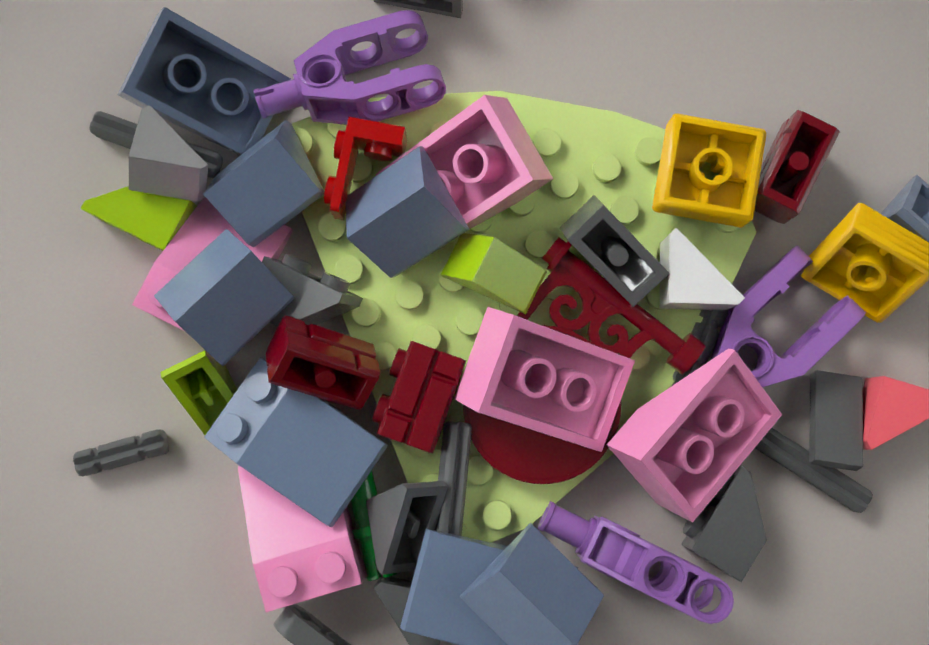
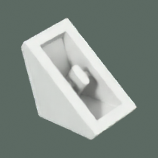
(692, 278)

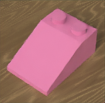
(485, 159)
(192, 238)
(543, 380)
(696, 434)
(293, 550)

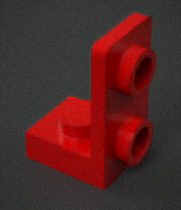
(377, 140)

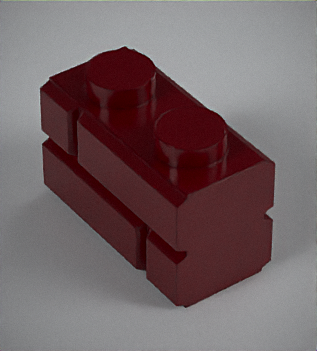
(793, 166)
(322, 363)
(419, 397)

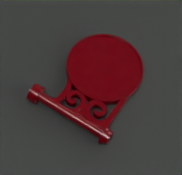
(544, 458)

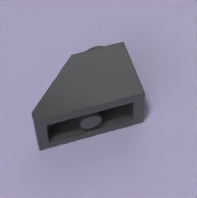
(613, 251)

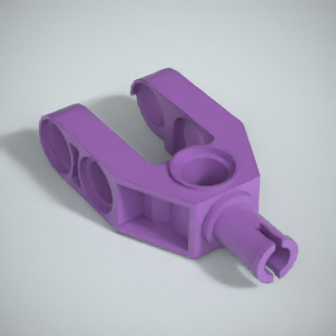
(322, 71)
(808, 348)
(629, 557)

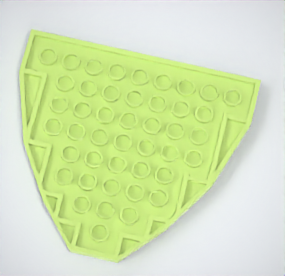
(587, 156)

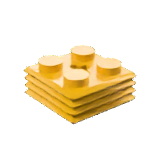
(733, 153)
(870, 262)

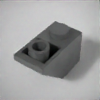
(315, 297)
(729, 528)

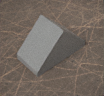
(163, 161)

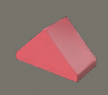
(891, 409)

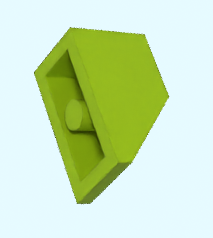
(140, 214)

